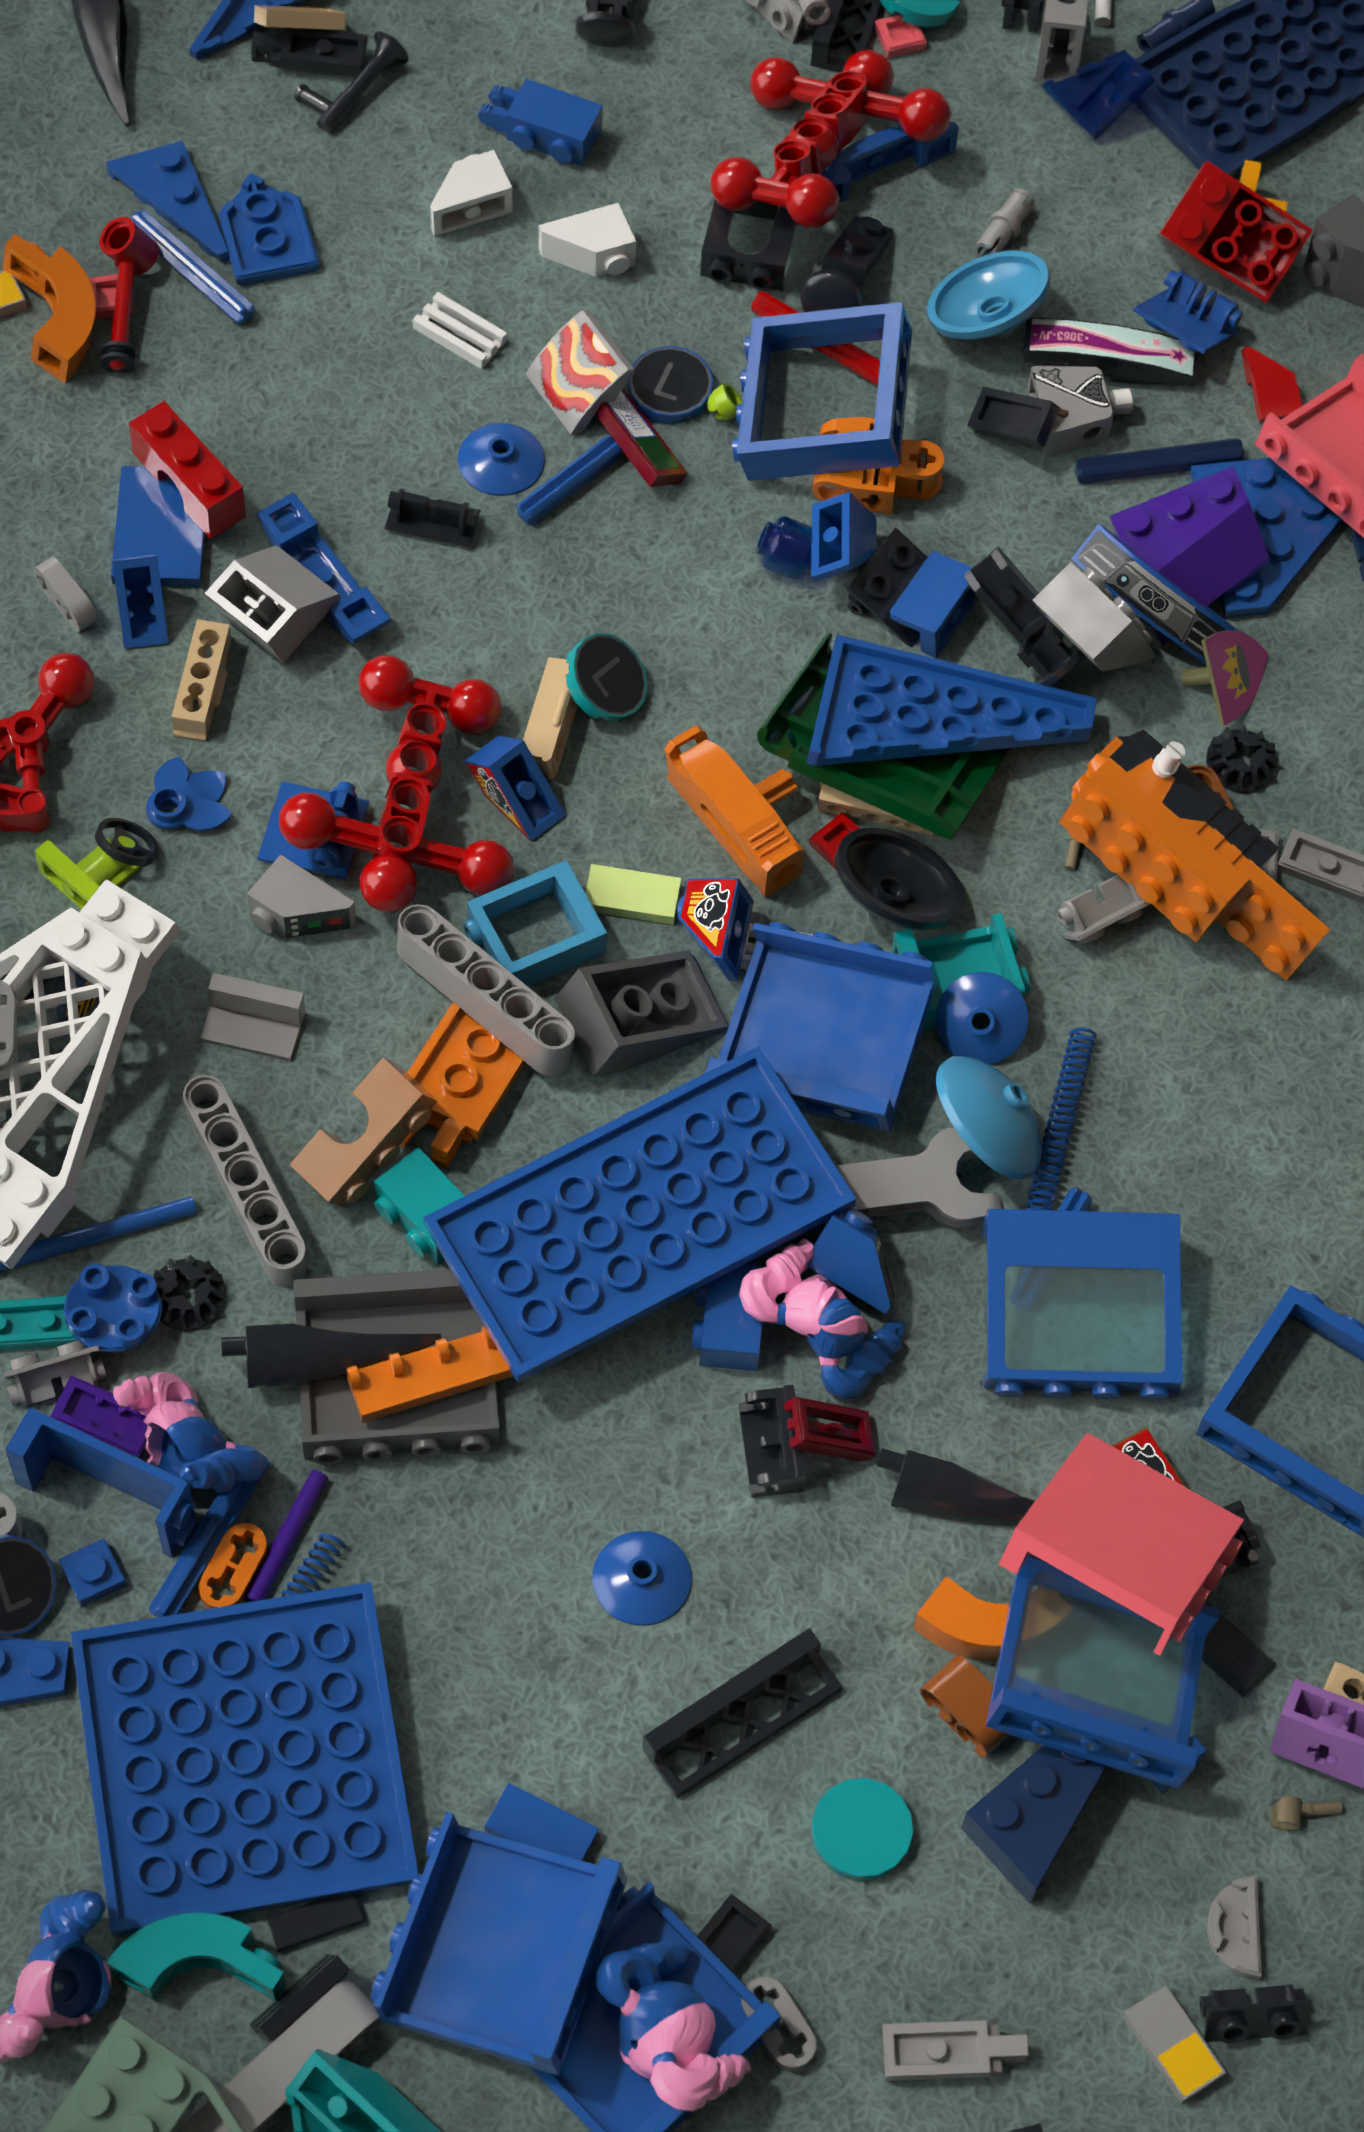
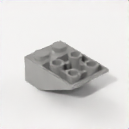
(1095, 621)

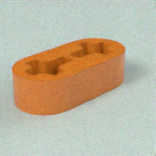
(223, 1563)

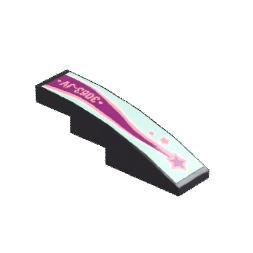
(1123, 351)

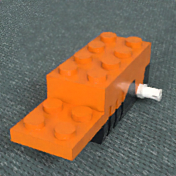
(1187, 850)

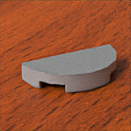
(1235, 1927)

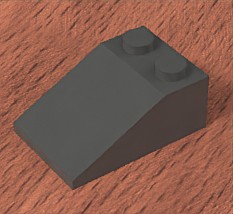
(1337, 251)
(639, 1010)

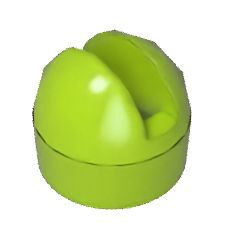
(725, 401)

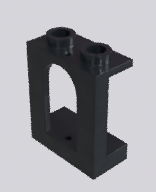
(760, 270)

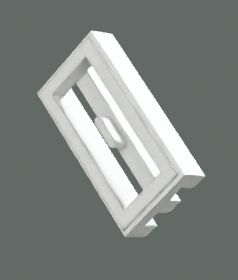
(434, 311)

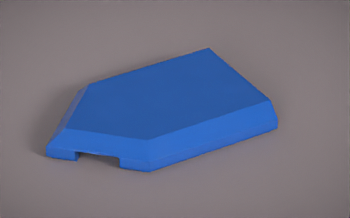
(266, 234)

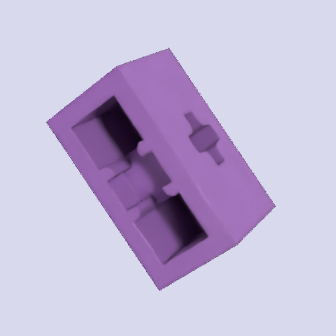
(1322, 1732)

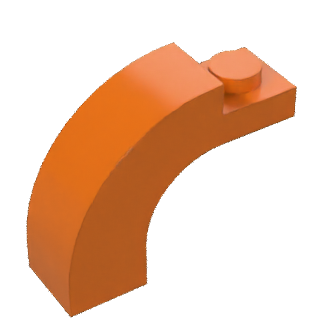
(65, 286)
(962, 1622)

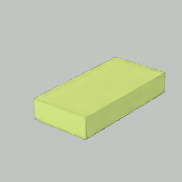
(633, 894)

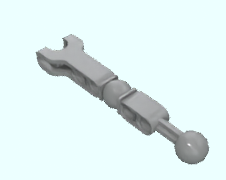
(921, 1184)

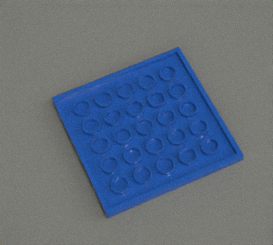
(243, 1757)

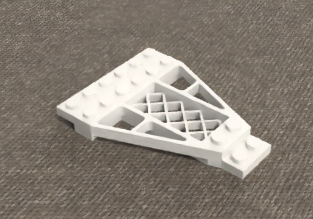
(113, 948)

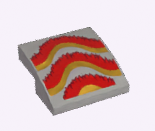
(579, 371)

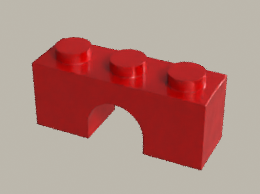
(173, 450)

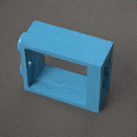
(561, 881)

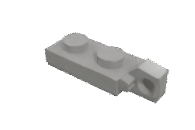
(948, 2050)

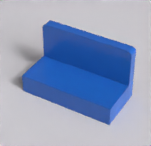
(935, 602)

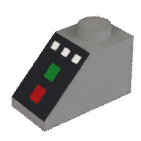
(297, 902)

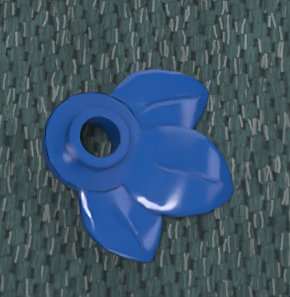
(192, 794)

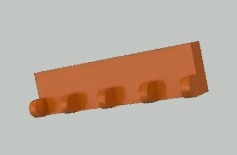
(426, 1375)

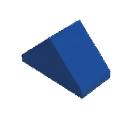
(140, 601)

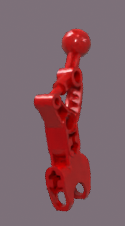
(64, 684)

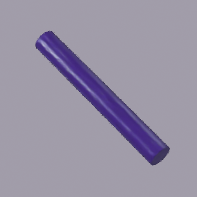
(287, 1536)

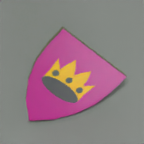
(1233, 671)

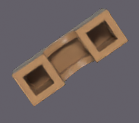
(394, 1109)

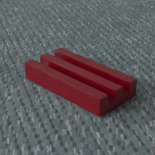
(830, 1438)

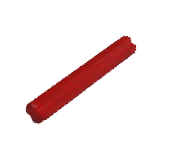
(846, 354)

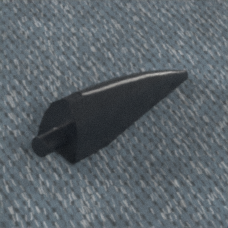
(104, 40)
(304, 1354)
(950, 1491)

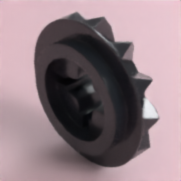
(1235, 773)
(208, 1299)

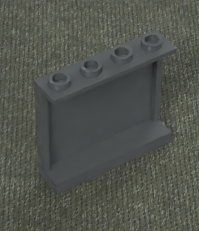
(391, 1305)

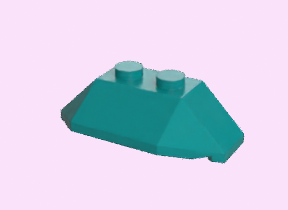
(346, 2097)

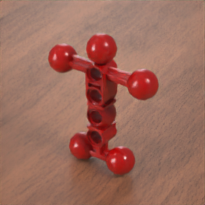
(813, 143)
(389, 879)

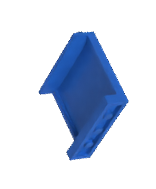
(832, 1021)
(498, 1945)
(593, 2075)

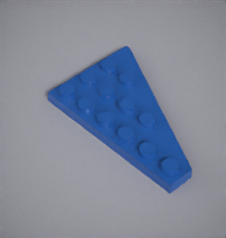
(913, 705)

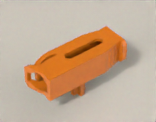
(737, 810)

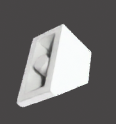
(471, 194)
(590, 241)

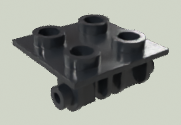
(884, 580)

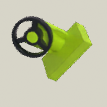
(111, 860)

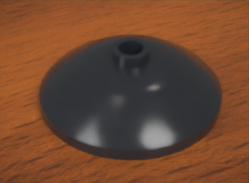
(898, 879)

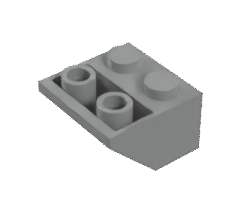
(272, 599)

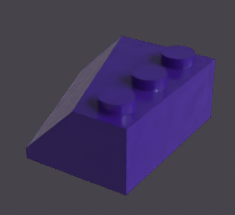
(1197, 536)

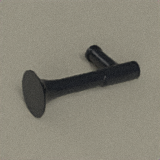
(386, 53)

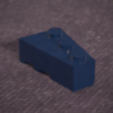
(1032, 1814)

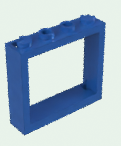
(833, 451)
(1265, 1454)

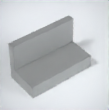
(253, 1017)

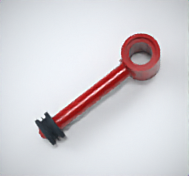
(133, 256)

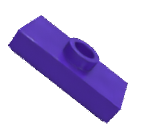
(99, 1415)

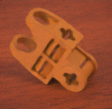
(892, 481)

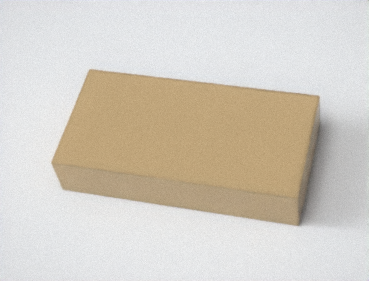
(299, 17)

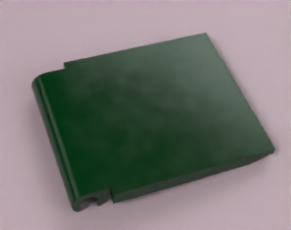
(924, 790)

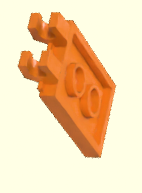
(467, 1076)

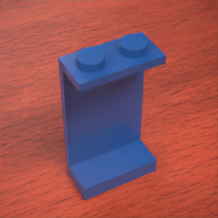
(45, 1438)

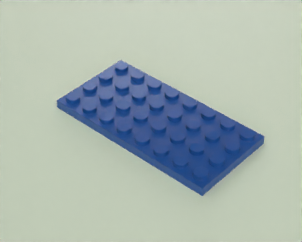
(638, 1213)

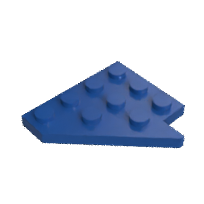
(1291, 526)

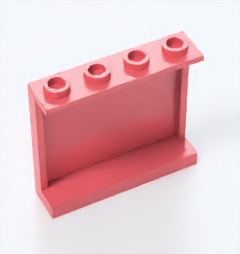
(1325, 446)
(1129, 1536)

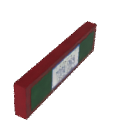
(640, 441)

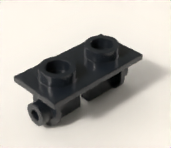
(431, 518)
(1278, 2014)

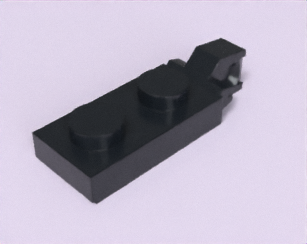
(312, 50)

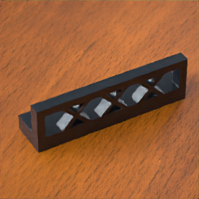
(826, 34)
(731, 1697)

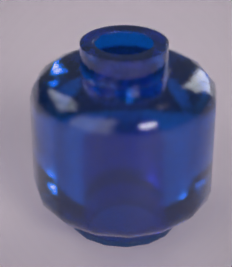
(786, 547)

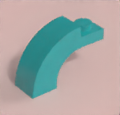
(191, 1942)

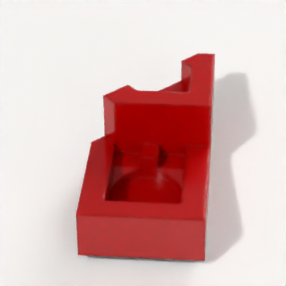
(1272, 385)

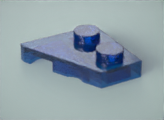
(1100, 91)

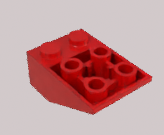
(1234, 232)

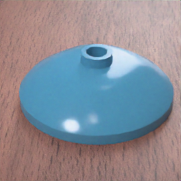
(989, 295)
(991, 1115)

